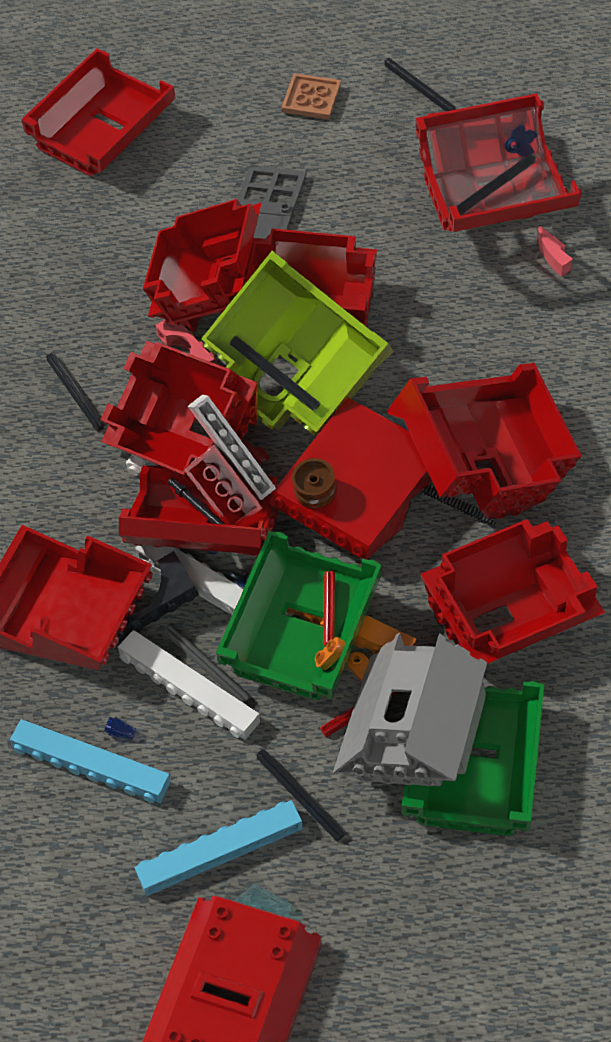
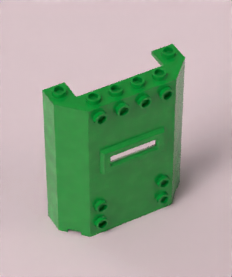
(280, 648)
(493, 792)

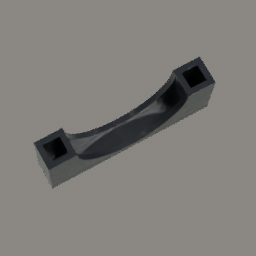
(174, 591)

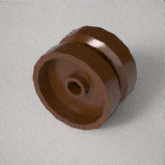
(314, 483)

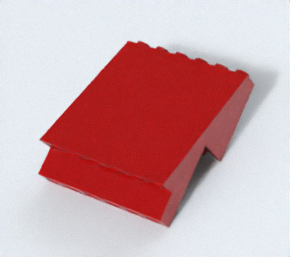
(374, 478)
(67, 599)

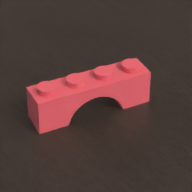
(180, 336)

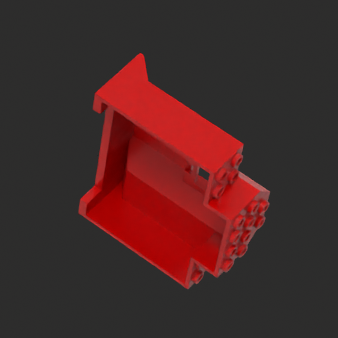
(494, 420)

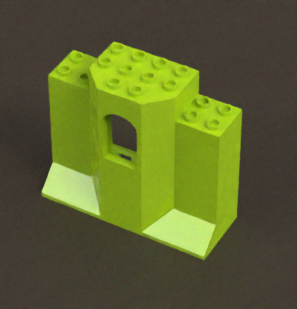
(288, 315)

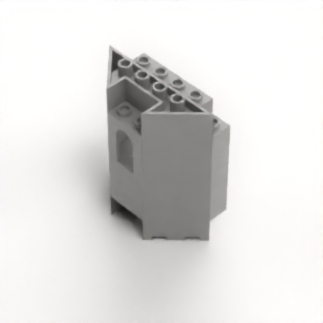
(439, 720)

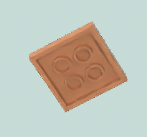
(311, 96)

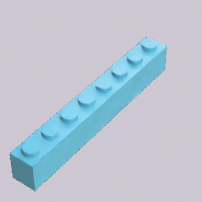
(90, 761)
(218, 847)

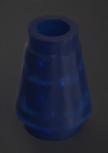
(118, 728)

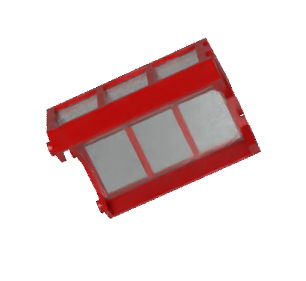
(468, 150)

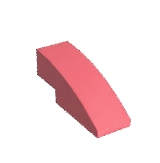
(554, 252)

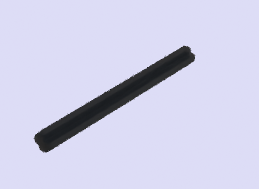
(418, 85)
(496, 183)
(275, 373)
(75, 392)
(300, 795)

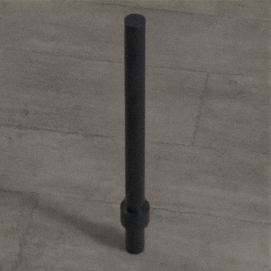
(183, 491)

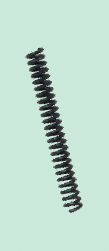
(458, 504)

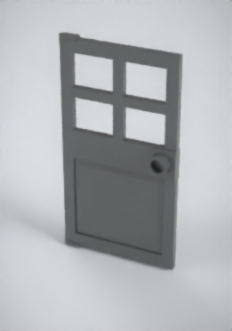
(271, 213)

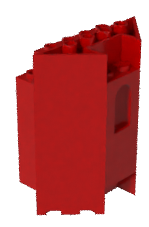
(327, 262)
(189, 265)
(154, 410)
(517, 569)

